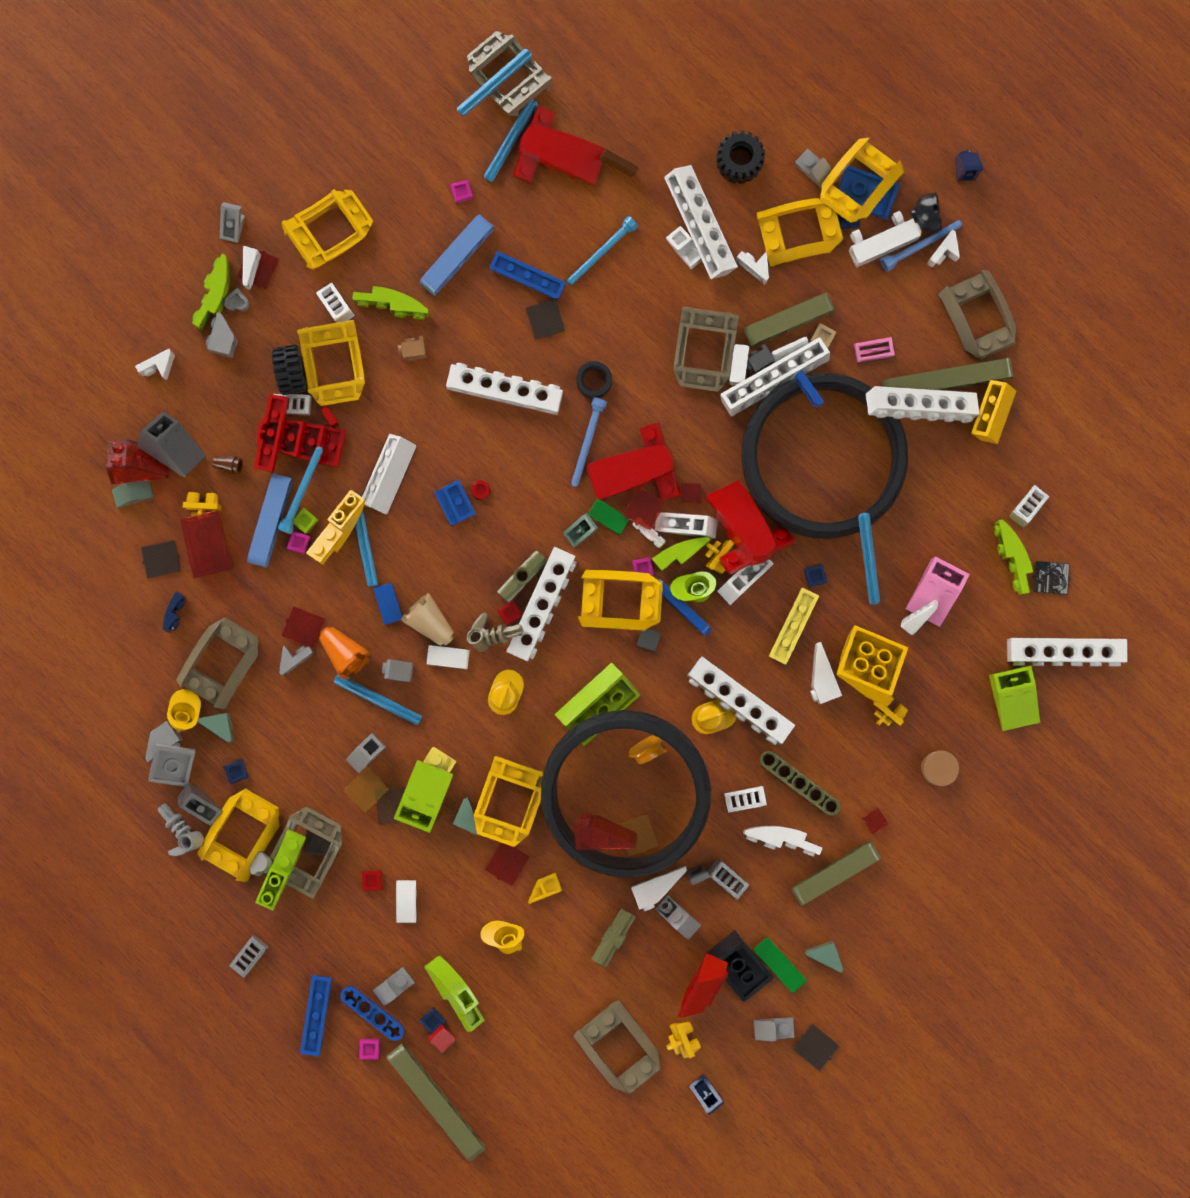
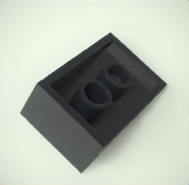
(745, 969)

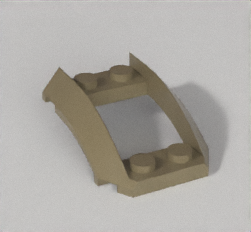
(525, 90)
(967, 291)
(710, 321)
(204, 685)
(322, 827)
(603, 1025)

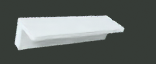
(388, 473)

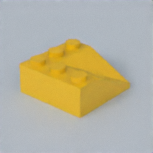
(871, 664)

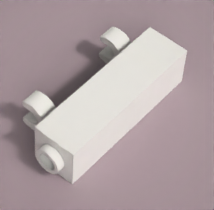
(885, 242)

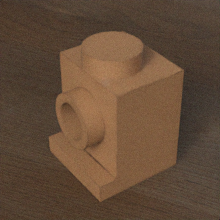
(413, 349)

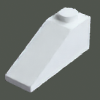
(686, 525)
(742, 581)
(823, 680)
(652, 890)

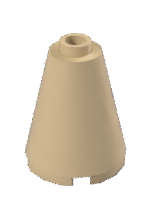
(429, 620)

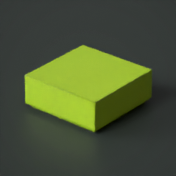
(305, 521)

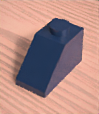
(968, 166)

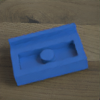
(455, 503)

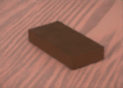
(618, 163)

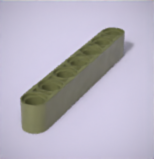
(955, 377)
(436, 1102)

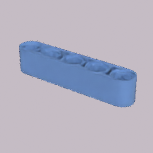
(456, 255)
(269, 519)

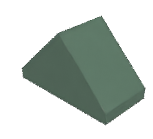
(132, 493)
(580, 530)
(220, 725)
(465, 818)
(826, 954)

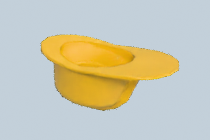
(505, 692)
(183, 710)
(712, 717)
(503, 935)

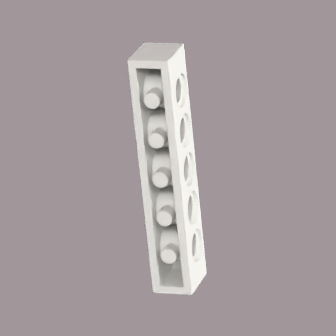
(700, 222)
(459, 371)
(768, 379)
(922, 404)
(557, 557)
(1116, 647)
(782, 725)

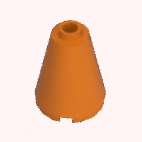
(343, 652)

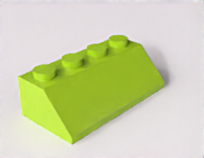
(605, 693)

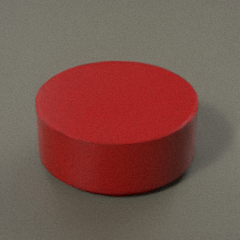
(480, 490)

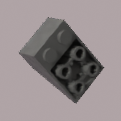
(170, 444)

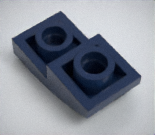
(171, 619)

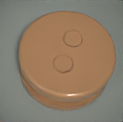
(940, 768)

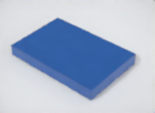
(861, 184)

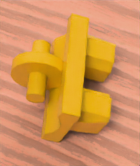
(210, 504)
(714, 563)
(897, 715)
(680, 1042)

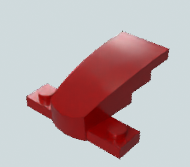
(556, 151)
(294, 438)
(637, 468)
(745, 528)

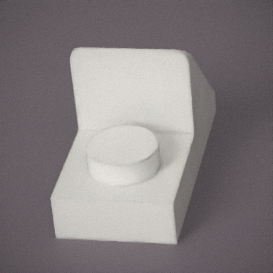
(948, 247)
(758, 270)
(161, 361)

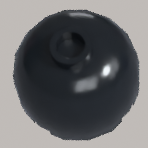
(927, 212)

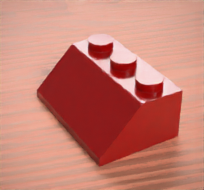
(703, 986)

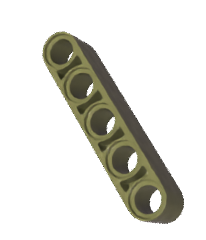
(789, 319)
(808, 786)
(835, 873)

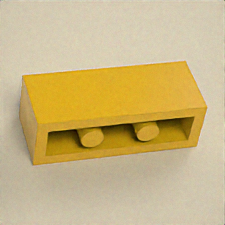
(994, 411)

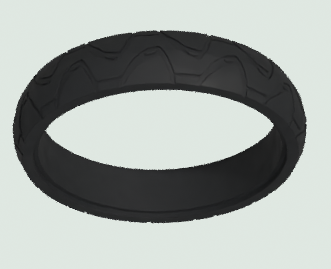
(781, 516)
(614, 865)

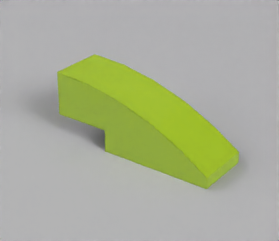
(680, 552)

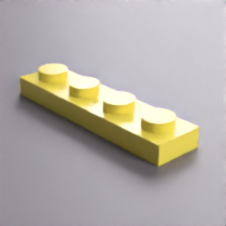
(793, 626)

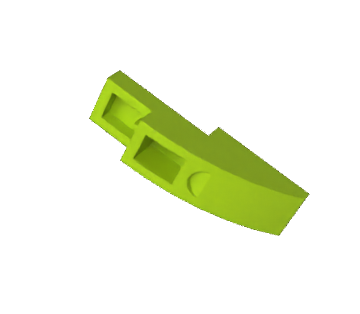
(218, 285)
(399, 303)
(1012, 547)
(281, 870)
(456, 991)

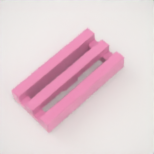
(858, 353)

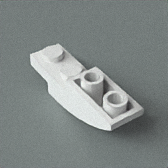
(775, 835)

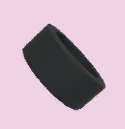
(599, 366)

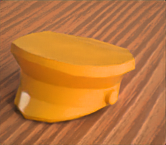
(647, 749)

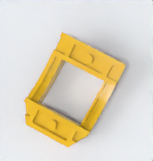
(875, 161)
(774, 239)
(307, 244)
(327, 335)
(593, 600)
(517, 774)
(228, 859)

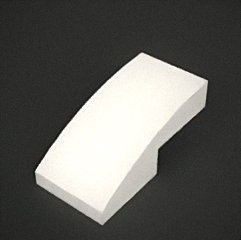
(684, 247)
(448, 657)
(406, 901)

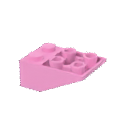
(940, 583)

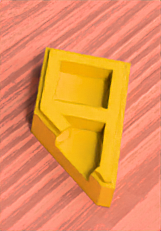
(545, 887)

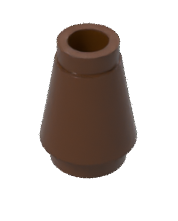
(229, 464)

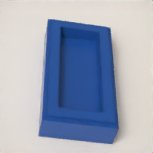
(808, 389)
(388, 603)

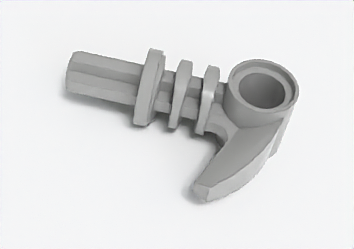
(186, 840)

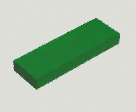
(779, 964)

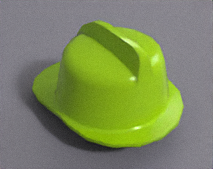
(693, 587)

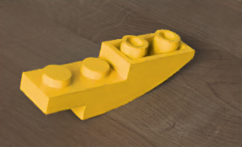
(339, 527)

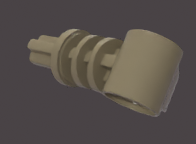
(482, 639)

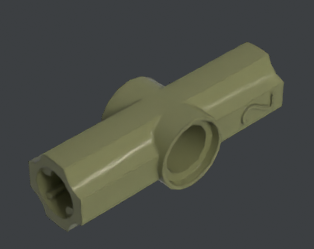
(513, 585)
(613, 937)

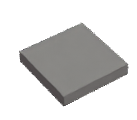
(171, 765)

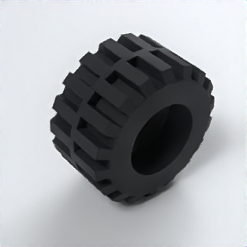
(744, 142)
(289, 369)

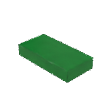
(608, 516)

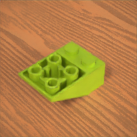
(1015, 697)
(423, 796)

